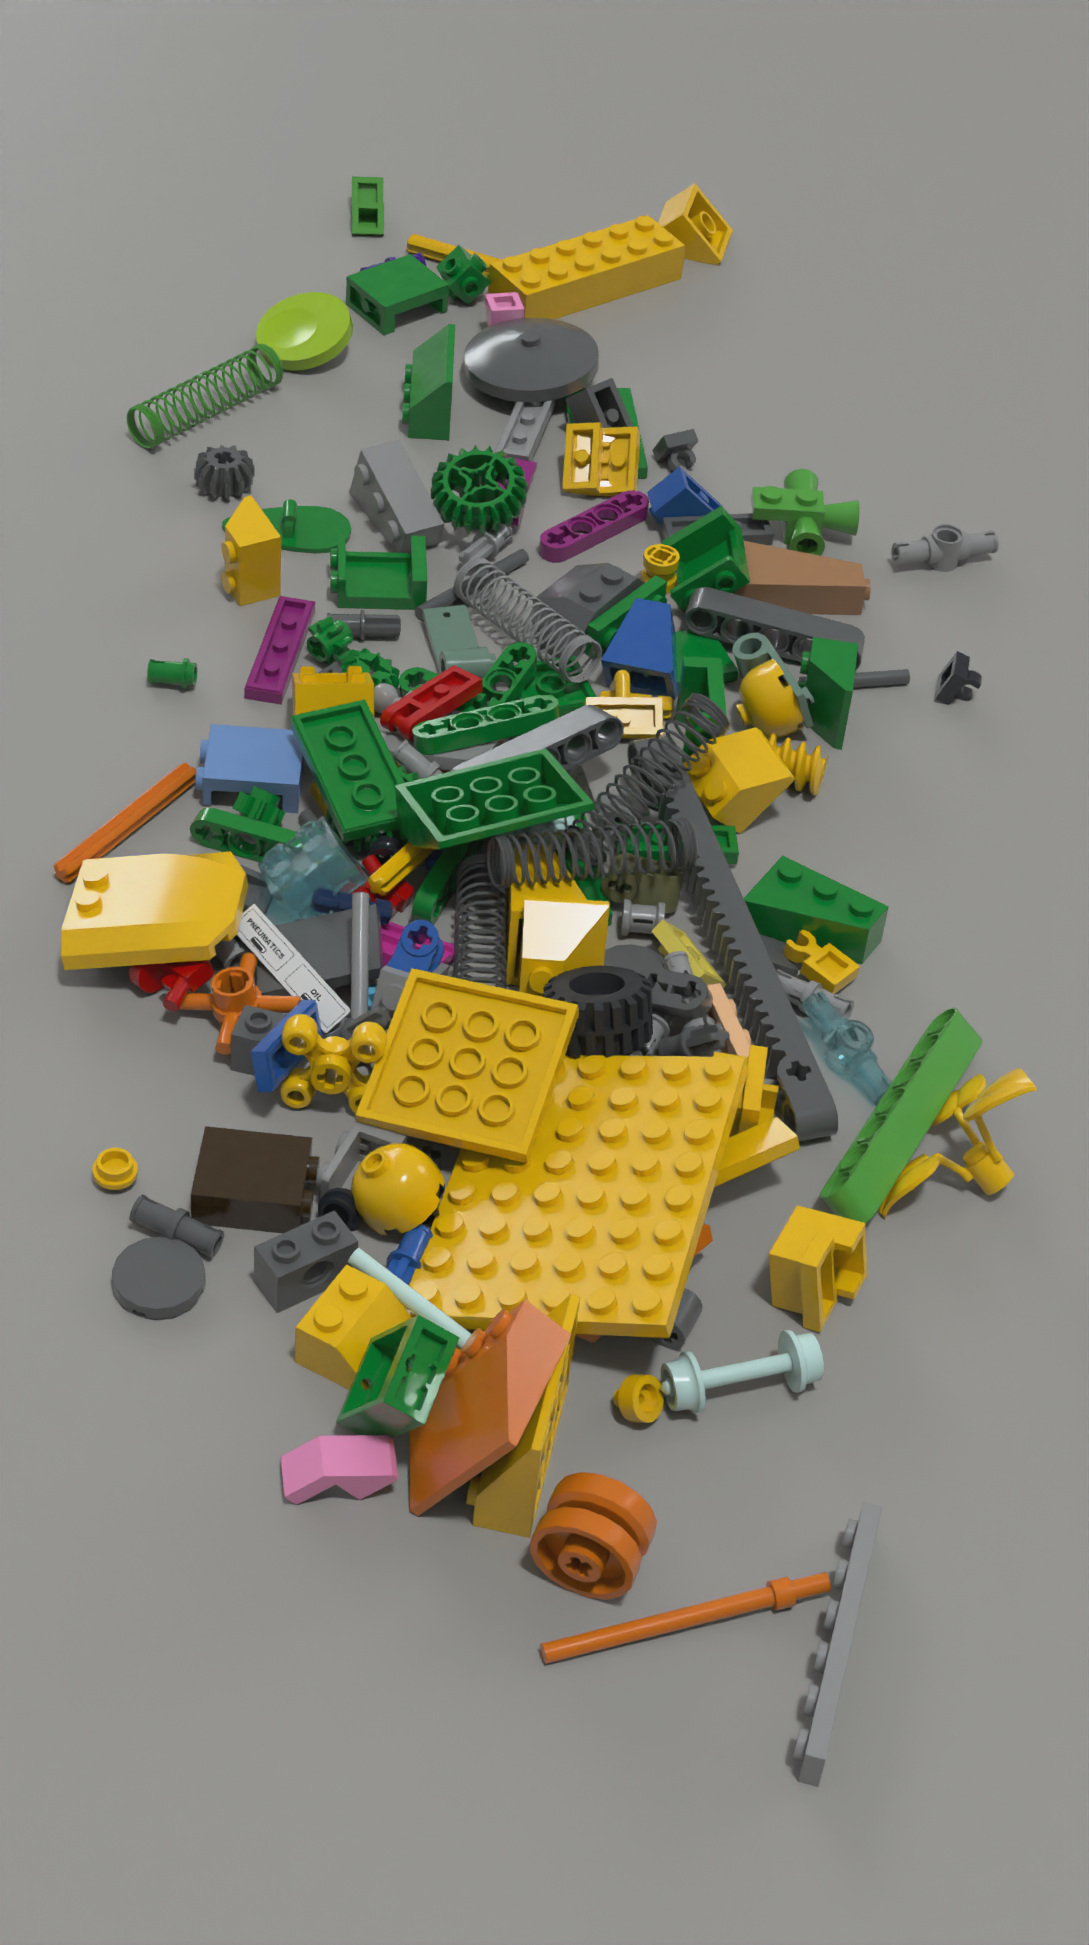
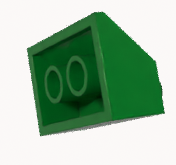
(429, 387)

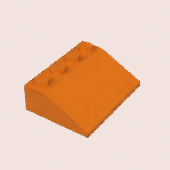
(483, 1402)

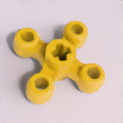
(330, 1060)

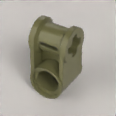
(647, 888)

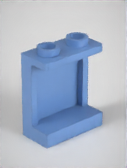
(251, 757)

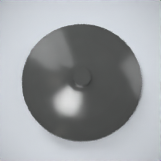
(531, 359)

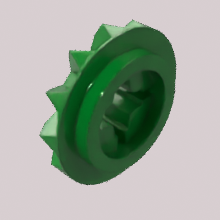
(368, 661)

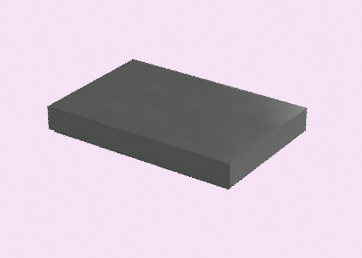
(327, 947)

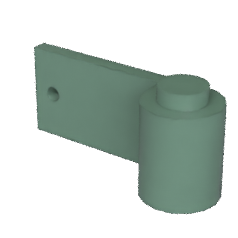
(455, 640)
(756, 649)

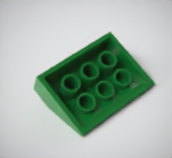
(487, 800)

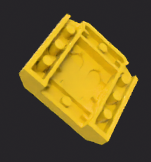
(152, 909)

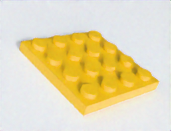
(468, 1065)

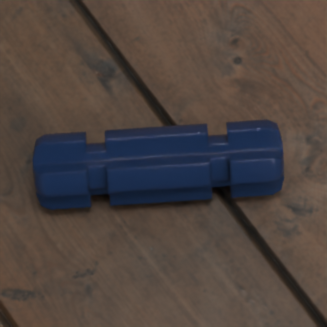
(325, 901)

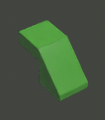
(367, 206)

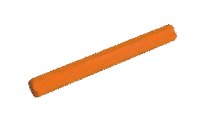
(125, 821)

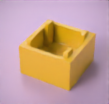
(324, 690)

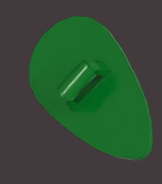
(307, 527)

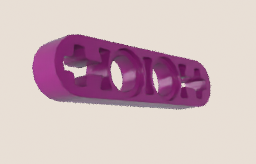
(563, 543)

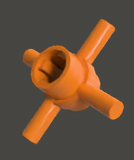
(231, 992)

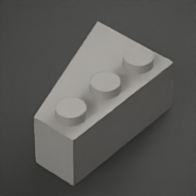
(395, 496)

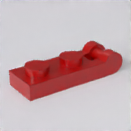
(431, 700)

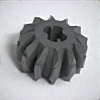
(224, 472)

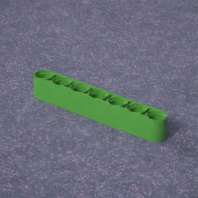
(901, 1118)

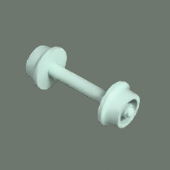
(797, 1359)

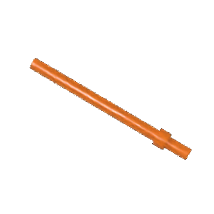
(778, 1594)

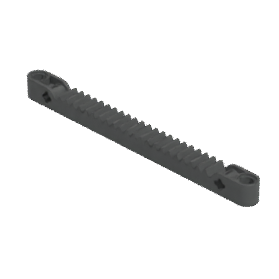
(802, 1094)

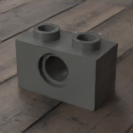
(302, 1260)

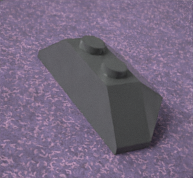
(583, 597)

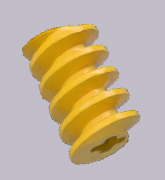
(802, 765)

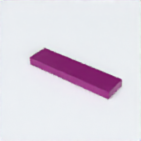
(279, 650)

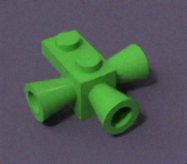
(803, 511)

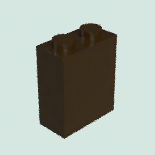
(253, 1180)

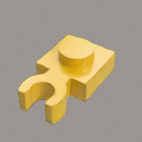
(823, 964)

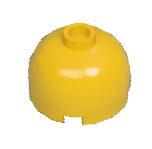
(769, 701)
(396, 1188)

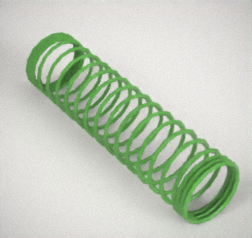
(155, 419)

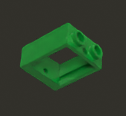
(403, 1379)

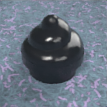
(342, 1203)

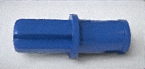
(407, 1256)

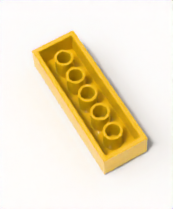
(590, 268)

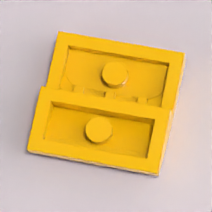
(600, 459)

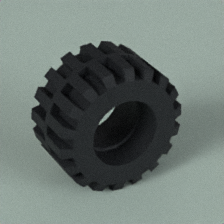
(611, 1006)

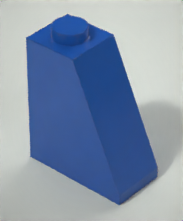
(645, 650)

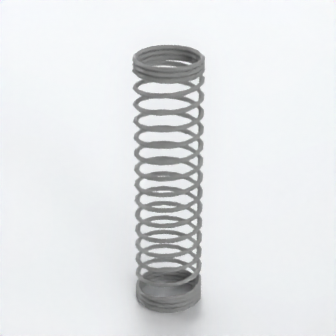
(569, 648)

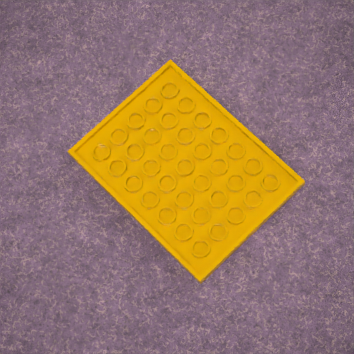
(600, 1205)

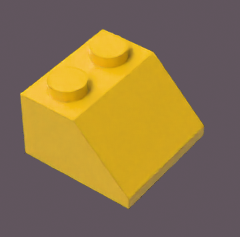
(697, 225)
(251, 555)
(739, 777)
(342, 1322)

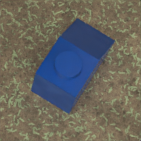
(679, 497)

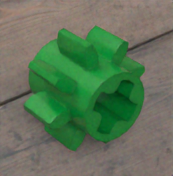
(329, 640)
(260, 806)

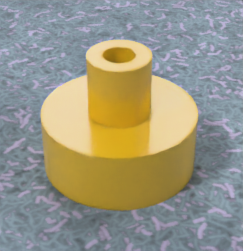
(639, 1398)

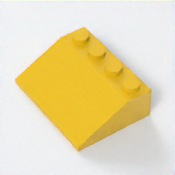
(511, 1487)

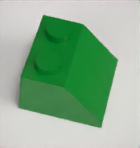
(830, 682)

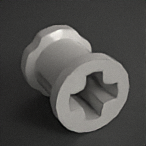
(641, 917)

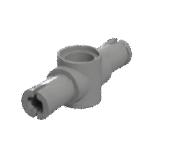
(945, 547)

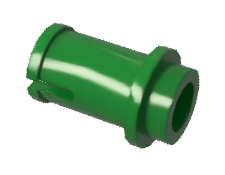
(172, 672)

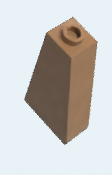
(804, 581)

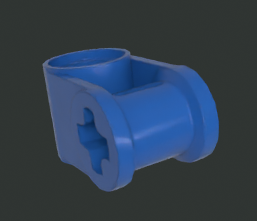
(424, 959)

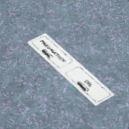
(290, 967)

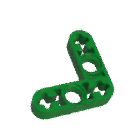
(500, 672)

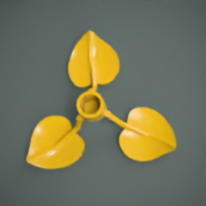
(983, 1159)

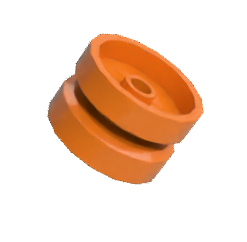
(593, 1535)

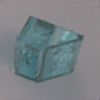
(309, 862)

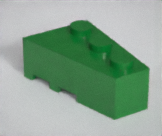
(799, 898)

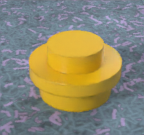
(115, 1169)

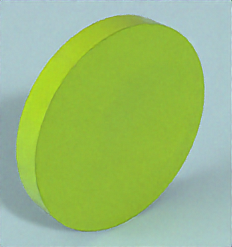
(305, 330)

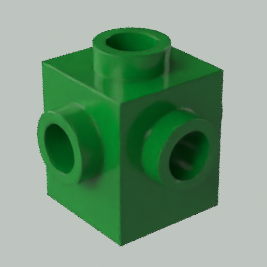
(464, 274)

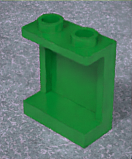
(393, 289)
(709, 555)
(379, 578)
(703, 677)

